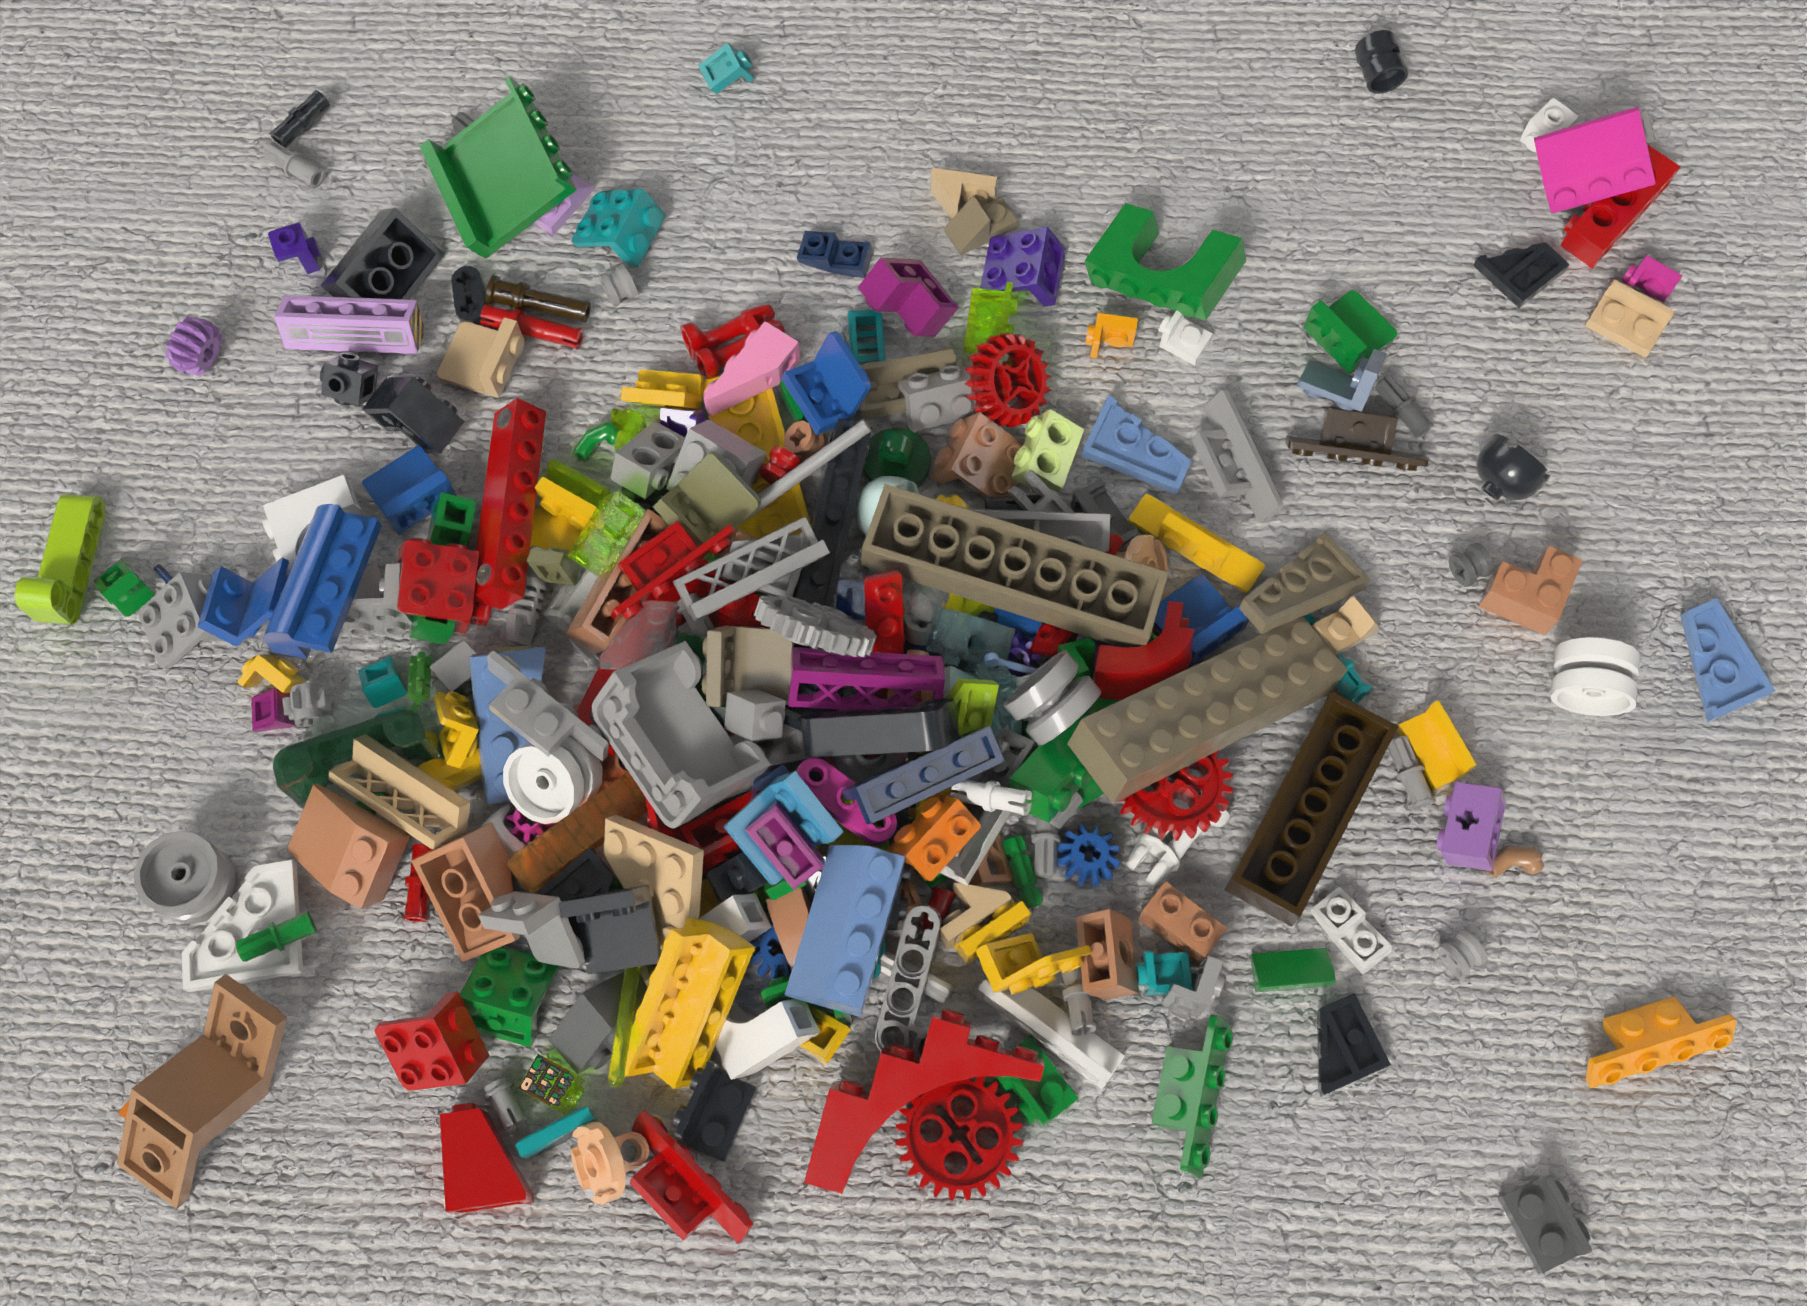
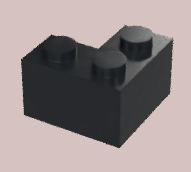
(413, 409)

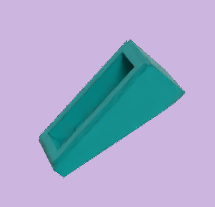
(866, 318)

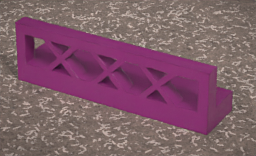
(867, 674)

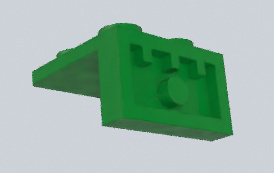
(507, 993)

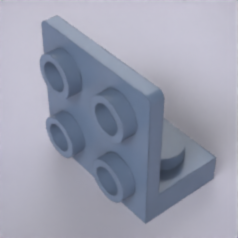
(1346, 390)

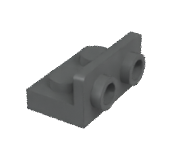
(1546, 1223)

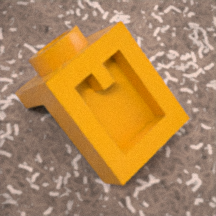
(1111, 329)

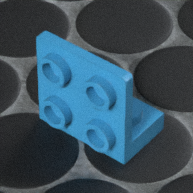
(800, 804)

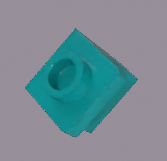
(1161, 971)

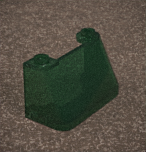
(314, 754)

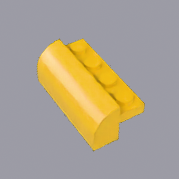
(687, 1001)

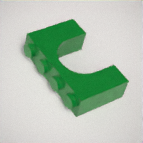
(1190, 289)

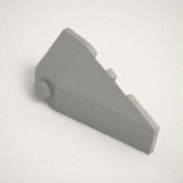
(1080, 528)

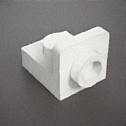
(1183, 337)

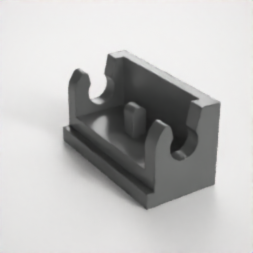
(1096, 500)

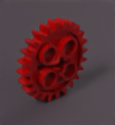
(1159, 810)
(930, 1156)

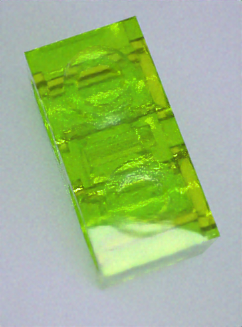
(606, 533)

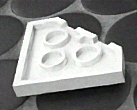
(264, 898)

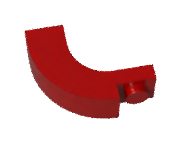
(1127, 671)

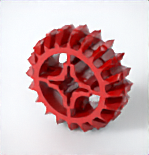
(998, 383)

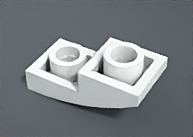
(1350, 931)

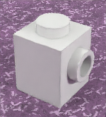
(1550, 118)

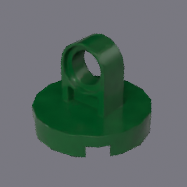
(898, 454)

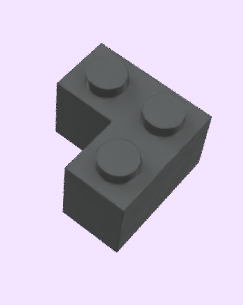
(590, 1025)

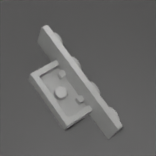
(1234, 459)
(537, 715)

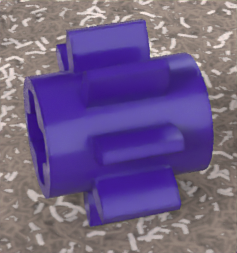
(1023, 645)

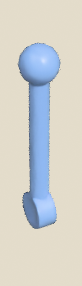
(993, 660)

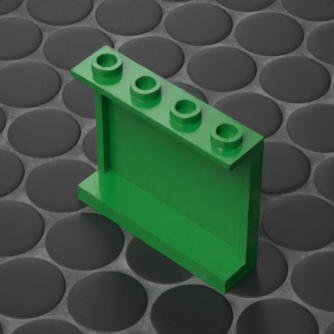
(500, 172)

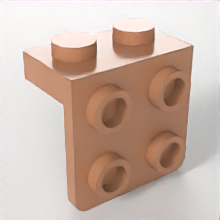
(979, 456)

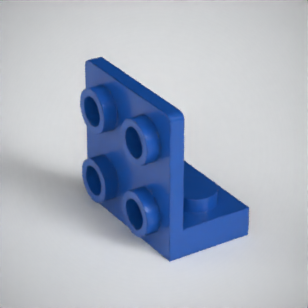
(407, 489)
(239, 607)
(1208, 615)

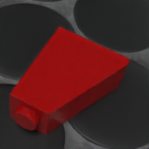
(478, 1164)

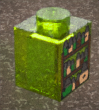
(552, 1085)

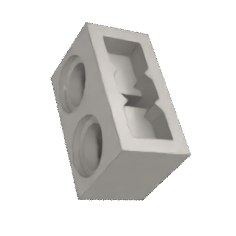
(647, 460)

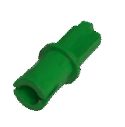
(275, 937)

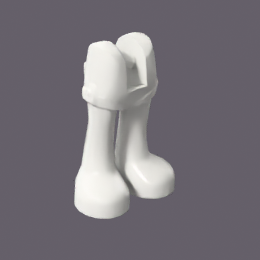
(1167, 854)

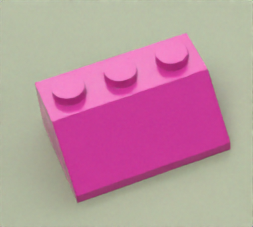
(1594, 160)

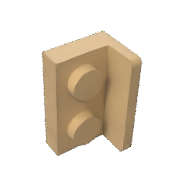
(1630, 318)

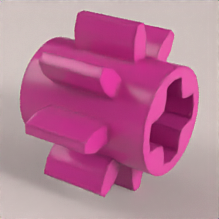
(523, 828)

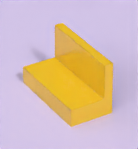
(1437, 747)

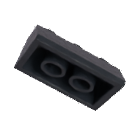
(385, 261)

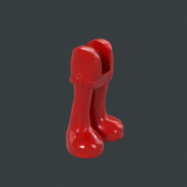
(701, 343)

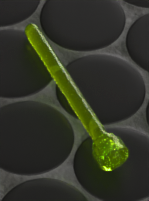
(623, 1027)

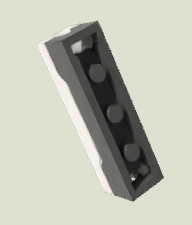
(968, 859)

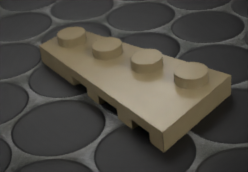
(1308, 583)

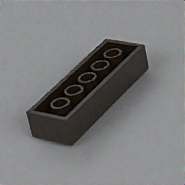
(1311, 809)

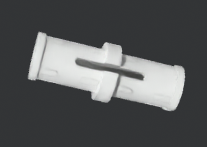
(993, 796)

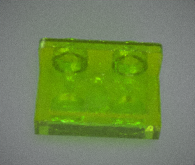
(989, 315)

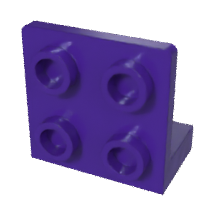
(1028, 260)

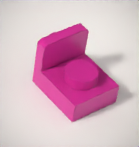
(1652, 278)

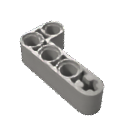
(913, 980)

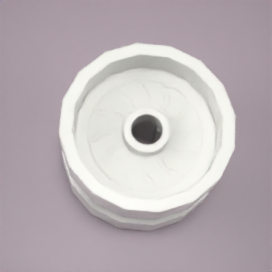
(1595, 676)
(554, 785)

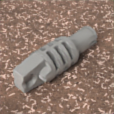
(524, 614)

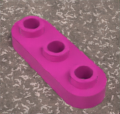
(850, 816)

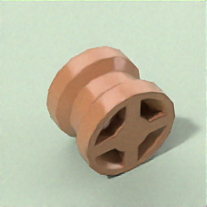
(803, 441)

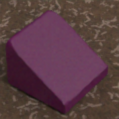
(269, 711)

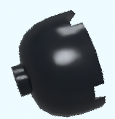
(1509, 470)

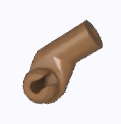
(1522, 856)

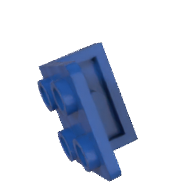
(829, 385)

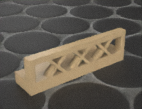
(410, 790)

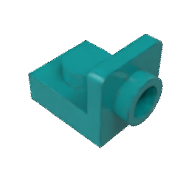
(725, 67)

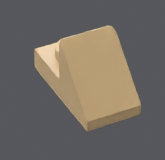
(956, 187)
(1346, 627)
(979, 906)

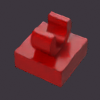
(479, 617)

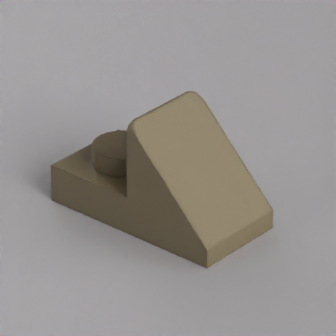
(977, 224)

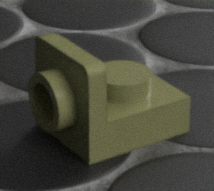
(554, 565)

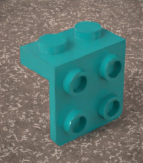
(620, 220)

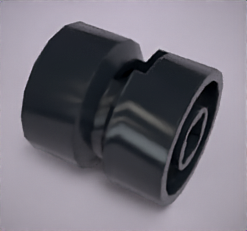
(1381, 61)

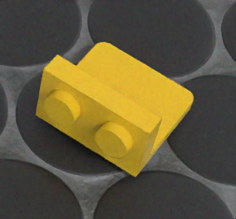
(1019, 964)

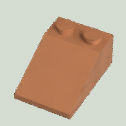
(347, 847)
(462, 884)

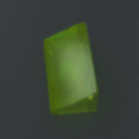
(576, 482)

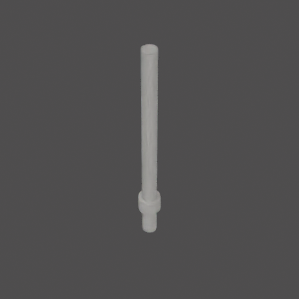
(812, 464)

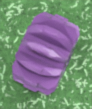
(193, 346)

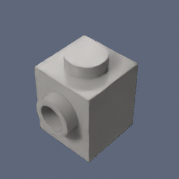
(754, 714)

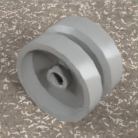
(1052, 698)
(184, 877)

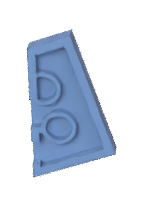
(1130, 448)
(1722, 662)

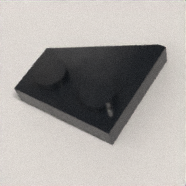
(1522, 272)
(1346, 1045)

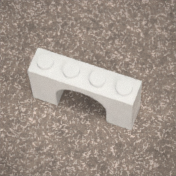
(291, 516)
(751, 1042)

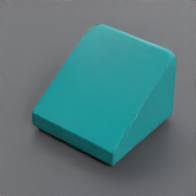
(382, 682)

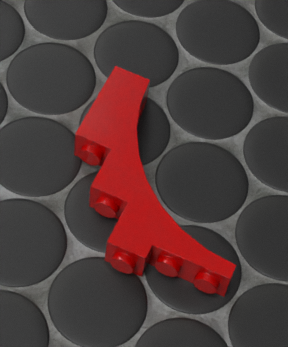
(900, 1077)

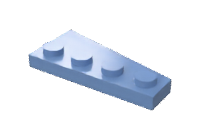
(494, 736)

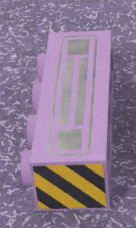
(350, 324)

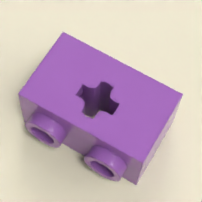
(1479, 844)

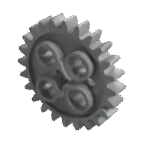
(815, 625)

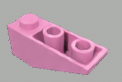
(754, 369)

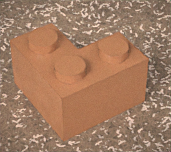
(1533, 597)

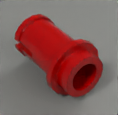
(942, 901)

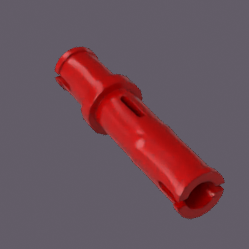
(534, 326)

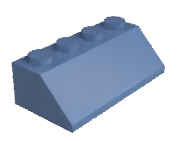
(846, 927)

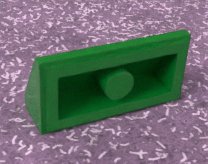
(1292, 970)

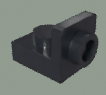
(735, 877)

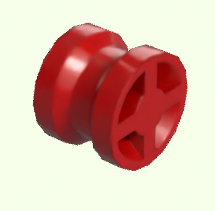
(779, 464)

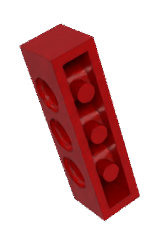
(1610, 218)

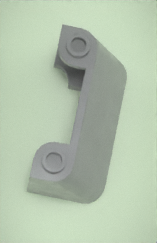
(672, 737)

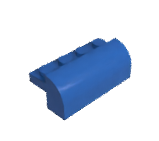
(322, 582)

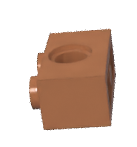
(1111, 966)

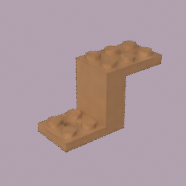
(201, 1091)

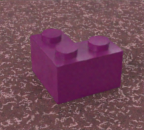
(910, 291)

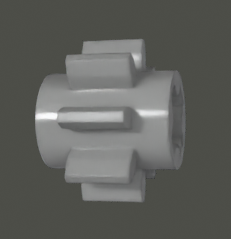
(306, 704)

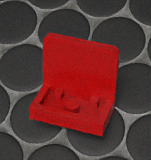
(436, 580)
(435, 1047)

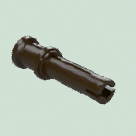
(521, 296)

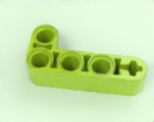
(66, 562)

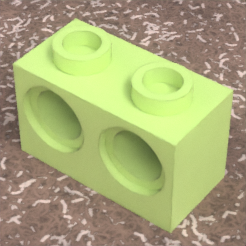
(1053, 456)

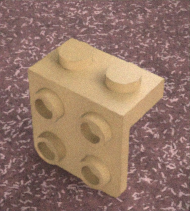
(482, 357)

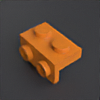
(935, 835)

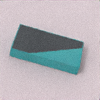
(554, 1133)

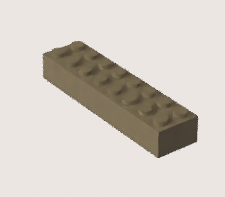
(1013, 568)
(1205, 708)

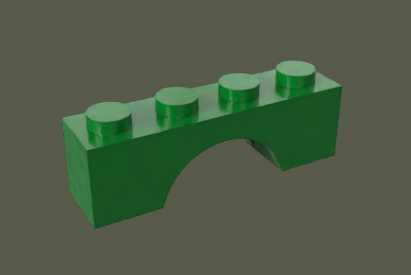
(449, 524)

